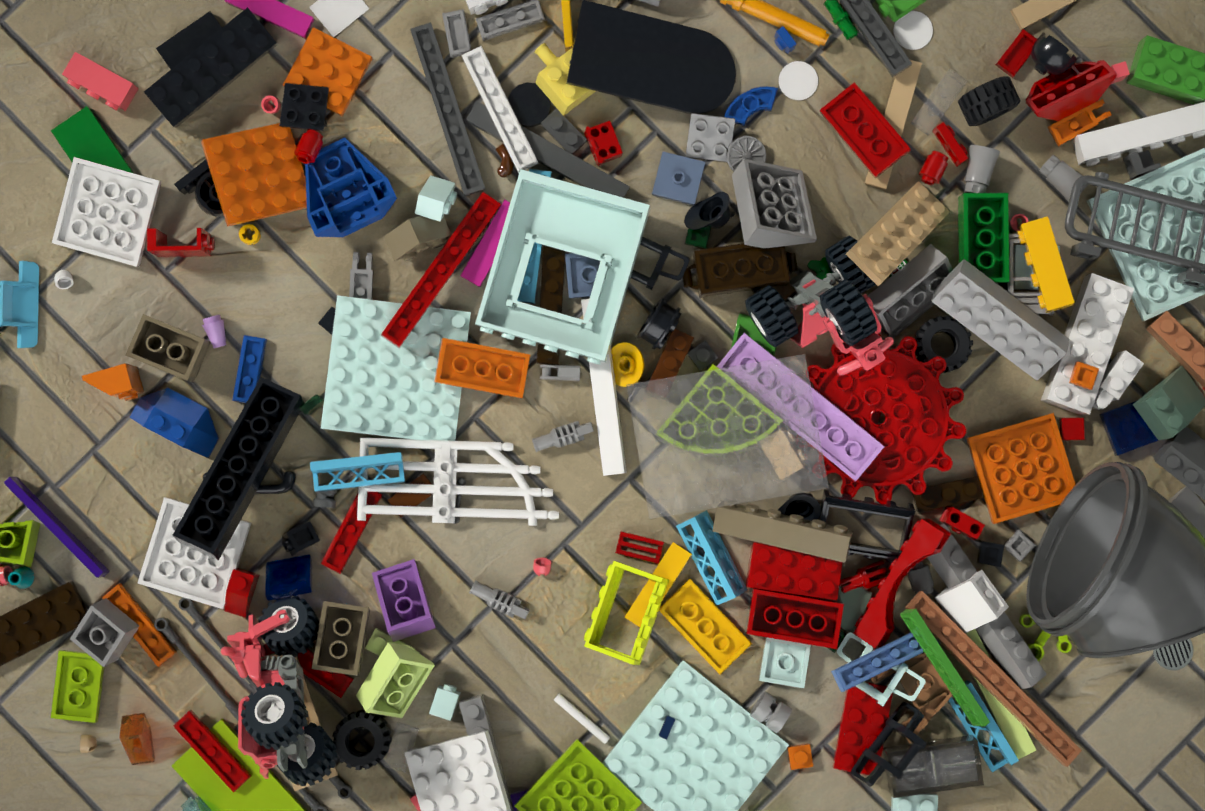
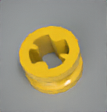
(243, 231)

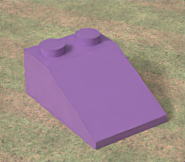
(403, 600)

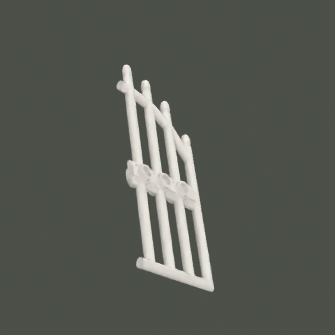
(445, 487)

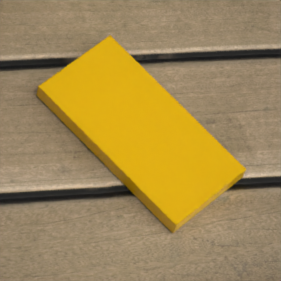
(704, 626)

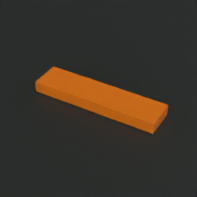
(147, 635)

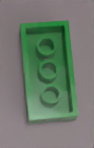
(985, 233)

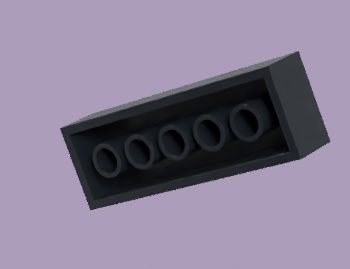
(211, 68)

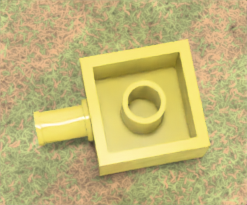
(553, 80)

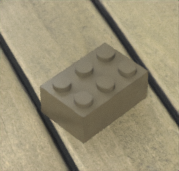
(168, 348)
(341, 638)

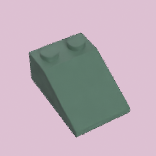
(1171, 404)

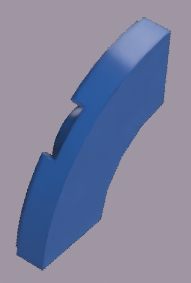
(751, 102)

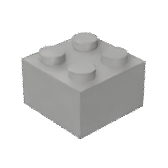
(104, 632)

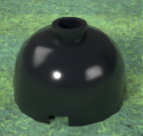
(1051, 56)
(207, 196)

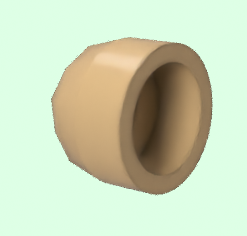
(87, 743)

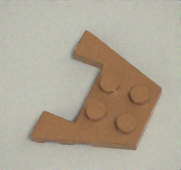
(933, 694)

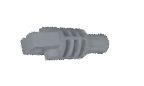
(563, 436)
(500, 600)

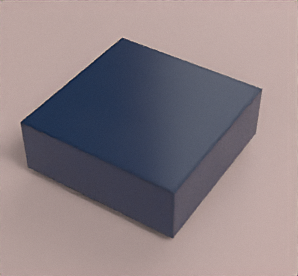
(666, 727)

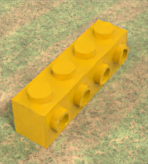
(1046, 265)

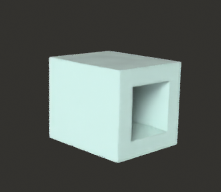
(445, 702)

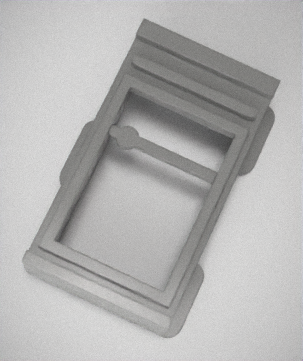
(1028, 299)

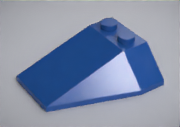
(345, 191)

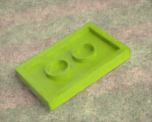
(77, 687)

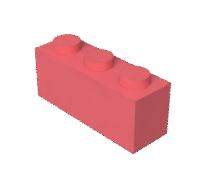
(99, 82)

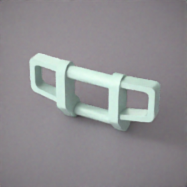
(900, 670)

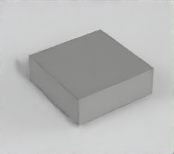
(1019, 545)

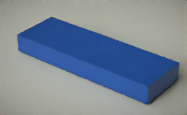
(249, 367)

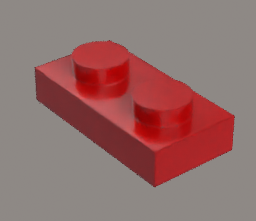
(945, 136)

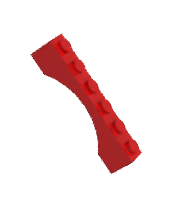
(878, 621)

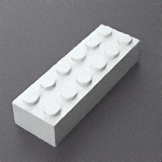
(1092, 336)

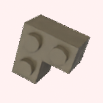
(416, 236)

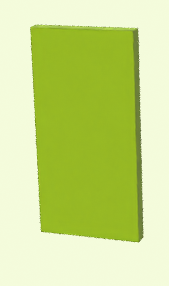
(253, 795)

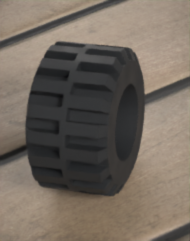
(989, 101)
(955, 330)
(349, 754)

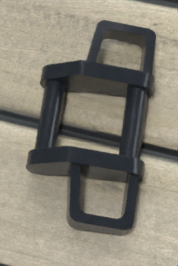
(664, 251)
(882, 765)

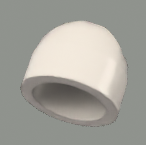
(63, 279)

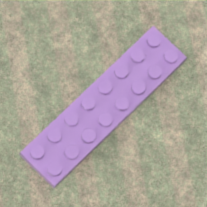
(840, 437)

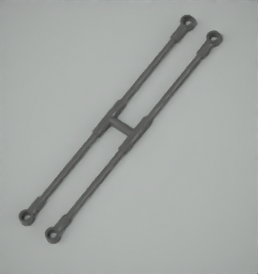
(231, 706)

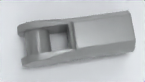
(565, 372)

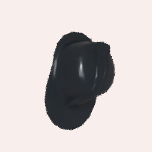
(710, 212)
(803, 505)

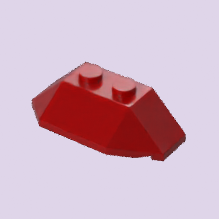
(1070, 92)

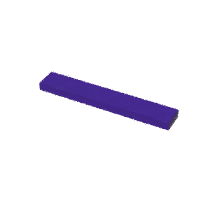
(56, 527)

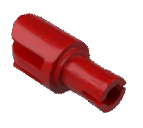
(862, 579)

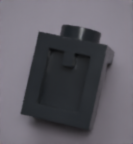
(299, 538)

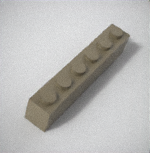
(784, 531)

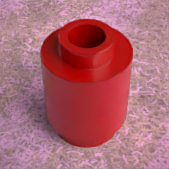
(309, 146)
(933, 168)

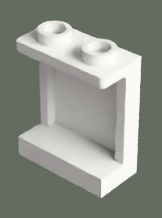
(972, 602)

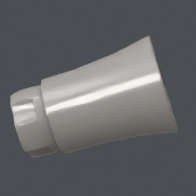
(980, 168)
(1060, 176)

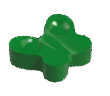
(820, 267)

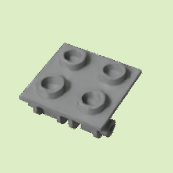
(709, 137)

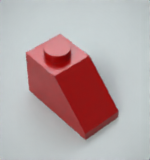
(240, 592)

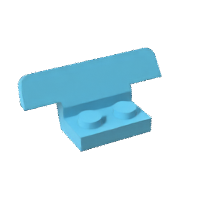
(20, 304)

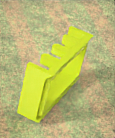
(601, 613)

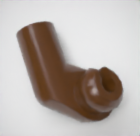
(507, 165)

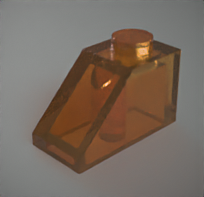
(137, 738)

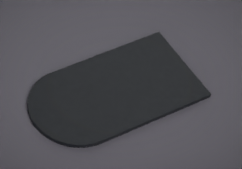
(650, 60)

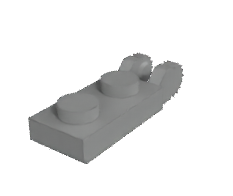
(361, 279)

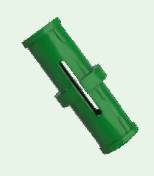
(841, 18)

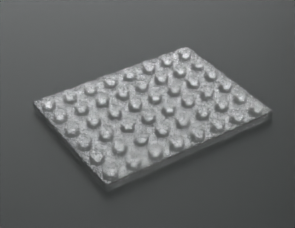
(727, 436)

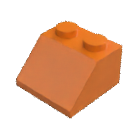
(118, 381)

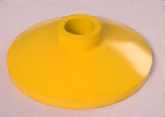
(621, 356)

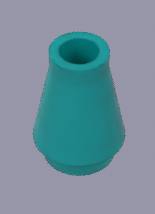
(25, 579)

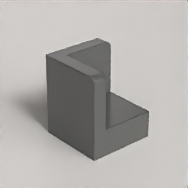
(1140, 164)

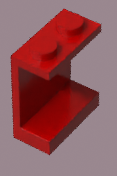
(158, 245)

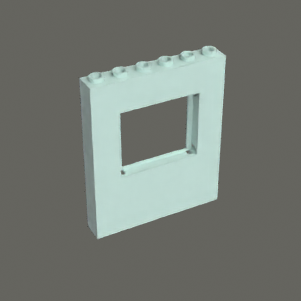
(575, 222)

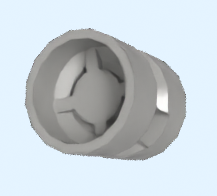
(771, 712)

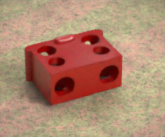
(601, 143)
(961, 523)

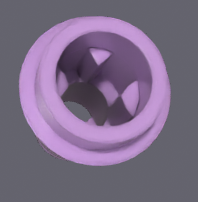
(215, 330)

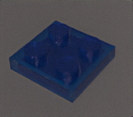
(1126, 429)
(288, 577)

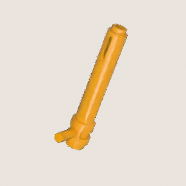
(779, 18)

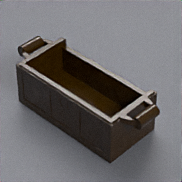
(739, 269)

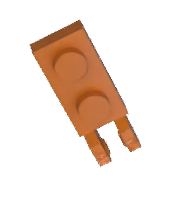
(1077, 123)

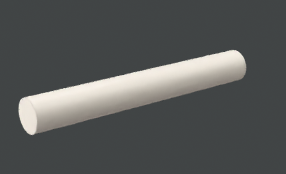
(581, 718)

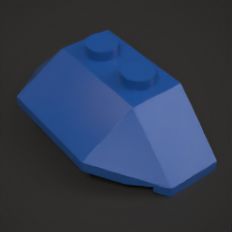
(177, 420)

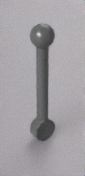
(461, 481)

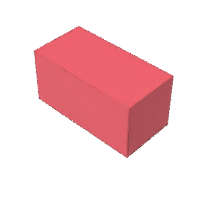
(1121, 70)

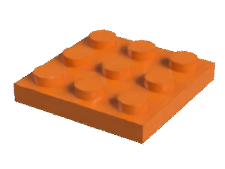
(330, 64)

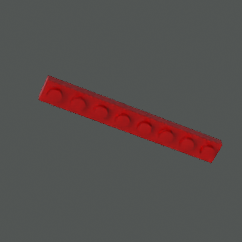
(440, 270)

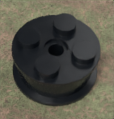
(659, 323)

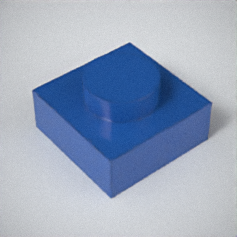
(784, 40)

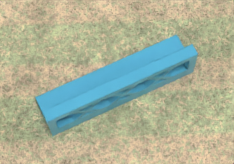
(353, 463)
(715, 556)
(993, 730)

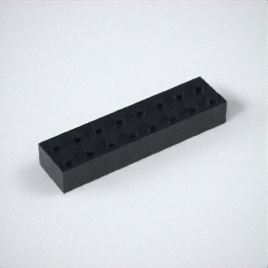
(239, 469)

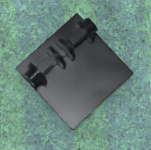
(304, 107)

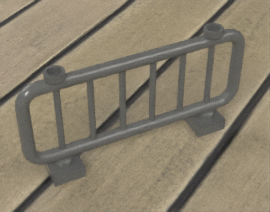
(1086, 247)

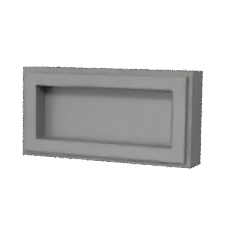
(456, 33)

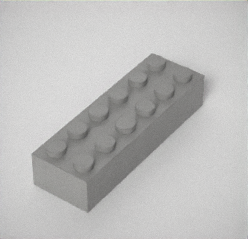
(1000, 320)

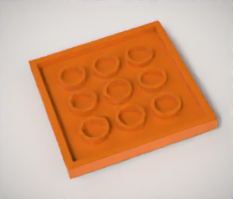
(256, 173)
(1022, 468)

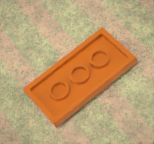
(482, 368)

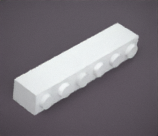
(1139, 134)

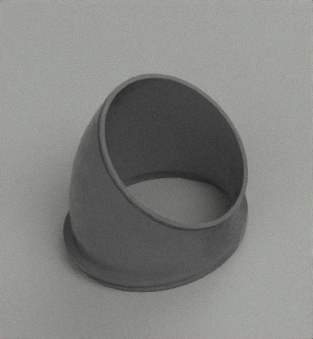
(1118, 568)

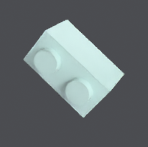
(436, 198)

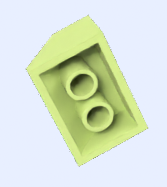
(394, 681)

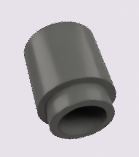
(921, 578)

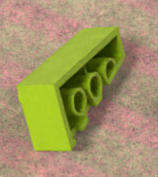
(18, 542)

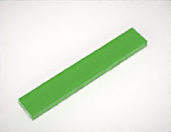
(944, 667)

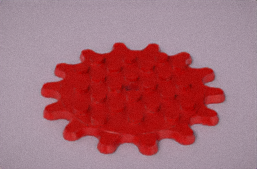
(914, 413)

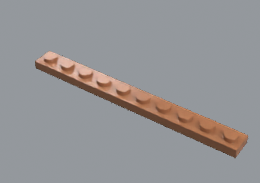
(995, 680)

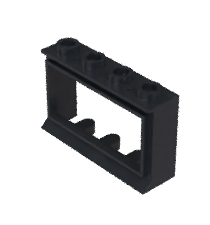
(870, 506)

